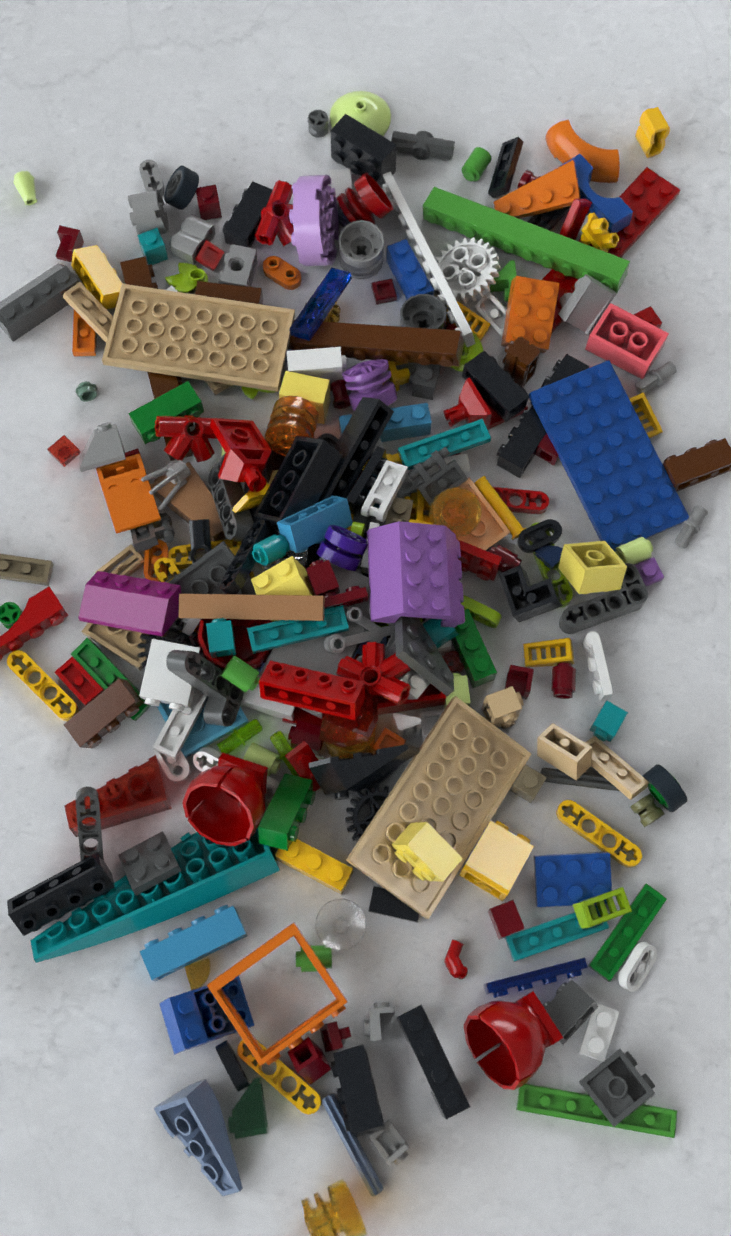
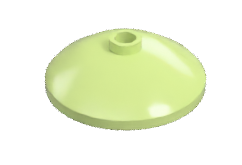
(363, 107)

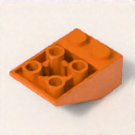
(127, 495)

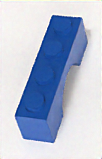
(613, 209)

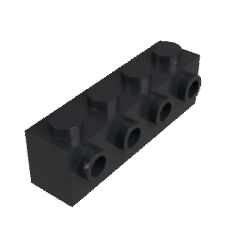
(60, 894)

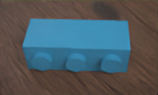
(311, 523)

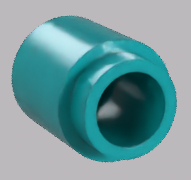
(270, 549)

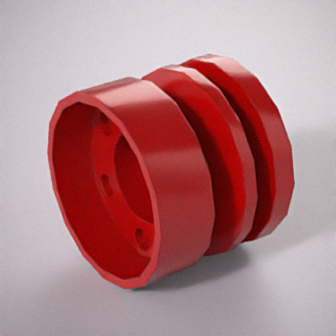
(367, 201)

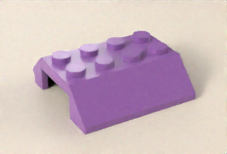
(415, 573)

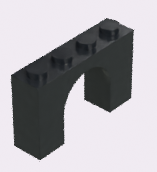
(433, 1062)

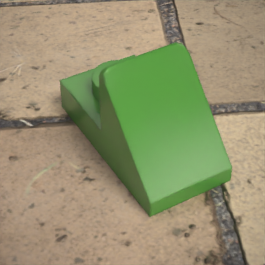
(504, 280)

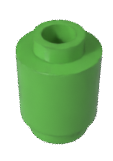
(306, 965)

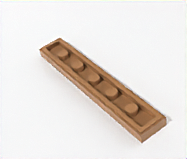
(252, 607)

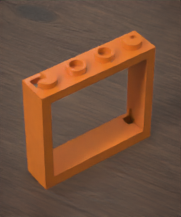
(293, 1038)

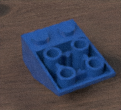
(198, 1018)

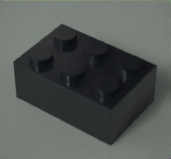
(362, 149)

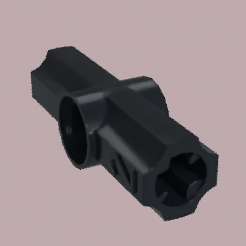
(199, 536)

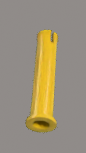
(499, 507)

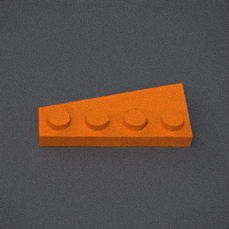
(543, 194)

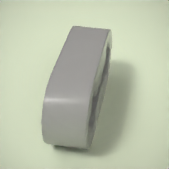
(154, 178)

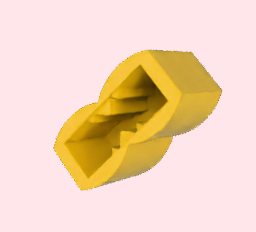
(652, 132)

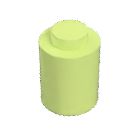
(635, 551)
(264, 757)

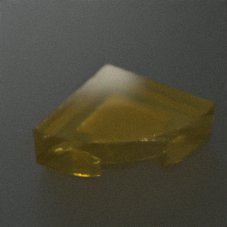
(198, 973)

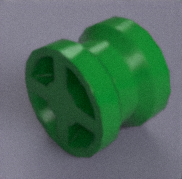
(7, 612)

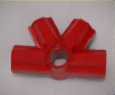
(276, 216)
(183, 441)
(374, 666)

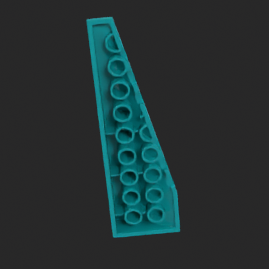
(205, 875)

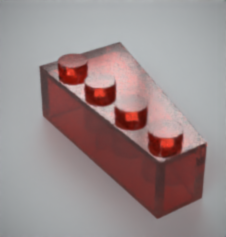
(127, 798)

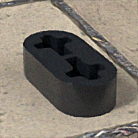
(232, 1066)

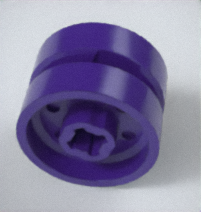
(342, 547)

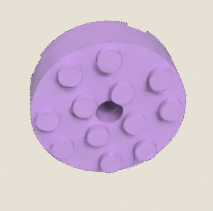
(315, 220)

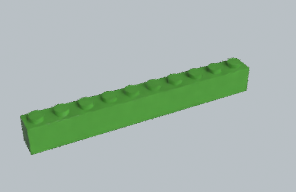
(524, 239)

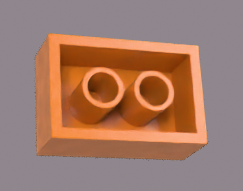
(530, 311)

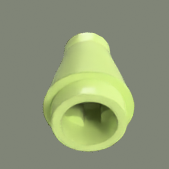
(26, 187)

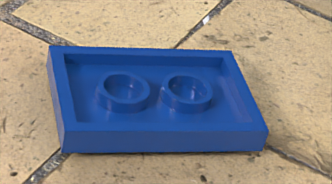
(571, 877)

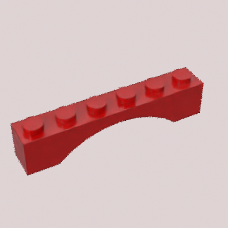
(39, 614)

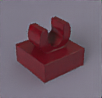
(333, 1035)

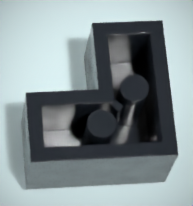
(527, 599)

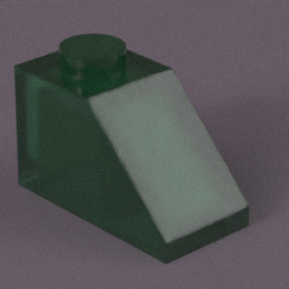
(249, 1113)

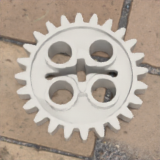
(469, 268)

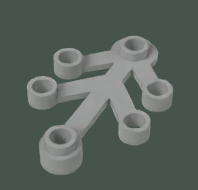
(373, 634)

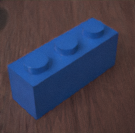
(407, 270)

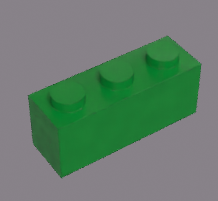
(176, 402)
(473, 653)
(286, 812)

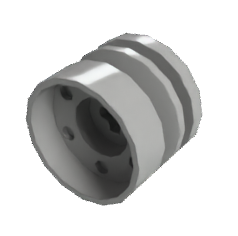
(361, 249)

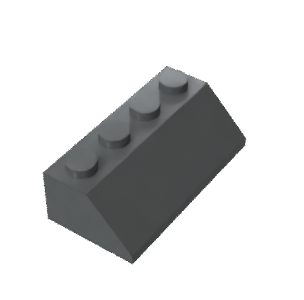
(36, 301)

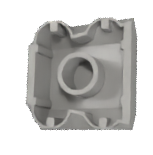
(586, 303)

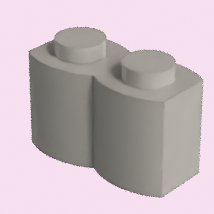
(191, 238)

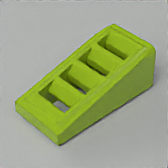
(587, 914)

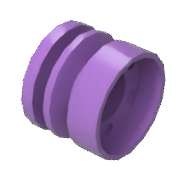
(370, 381)

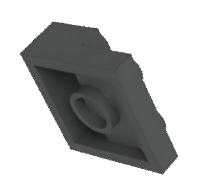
(618, 1087)

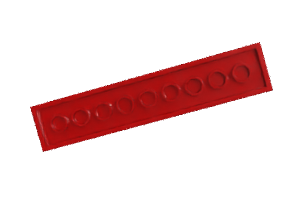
(647, 199)

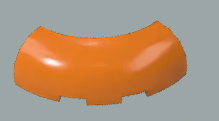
(566, 145)

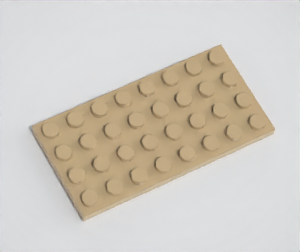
(199, 337)
(451, 785)

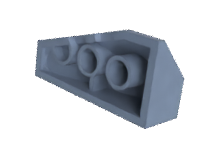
(199, 1124)

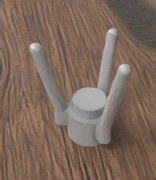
(176, 473)

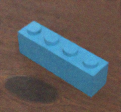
(404, 423)
(193, 943)

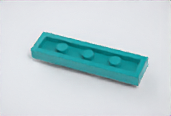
(454, 440)
(290, 632)
(549, 936)

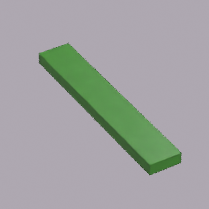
(583, 1109)

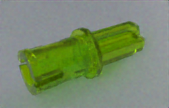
(240, 736)
(282, 747)

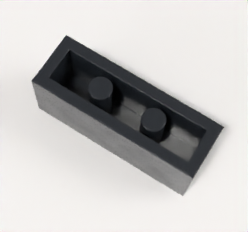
(247, 216)
(496, 386)
(357, 1091)

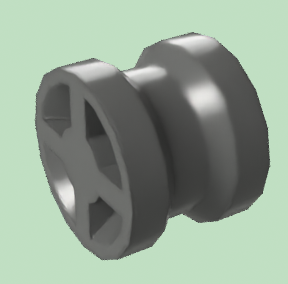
(314, 119)

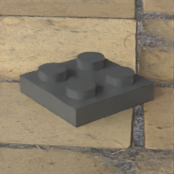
(149, 863)

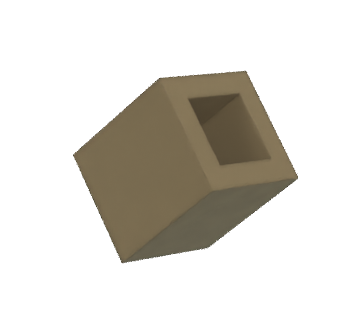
(528, 783)

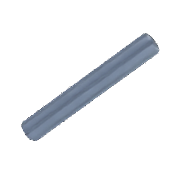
(353, 1146)

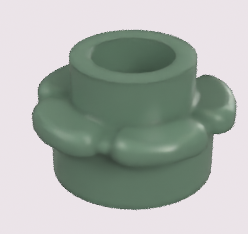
(86, 391)

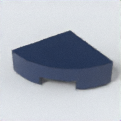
(549, 555)

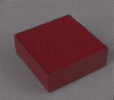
(384, 291)

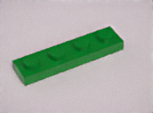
(102, 669)
(627, 932)

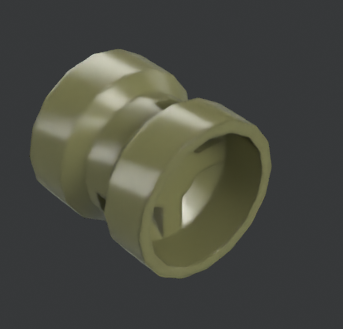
(647, 810)

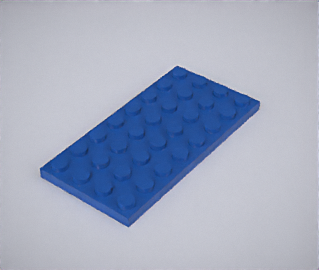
(608, 456)

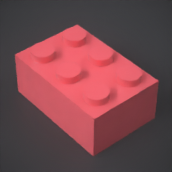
(626, 341)

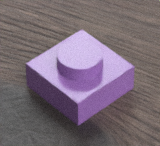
(649, 571)

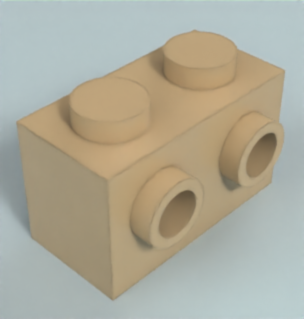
(503, 707)
(564, 751)

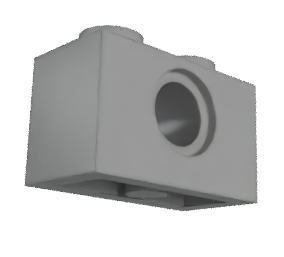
(240, 259)

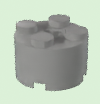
(148, 212)

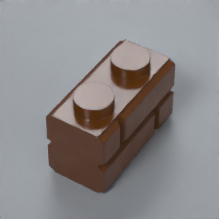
(521, 360)

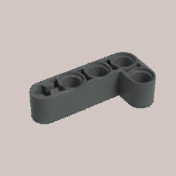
(226, 496)
(602, 607)
(223, 696)

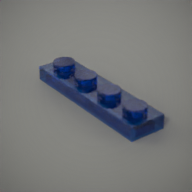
(320, 304)
(525, 980)

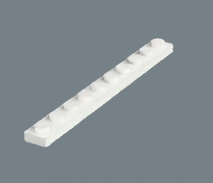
(429, 265)

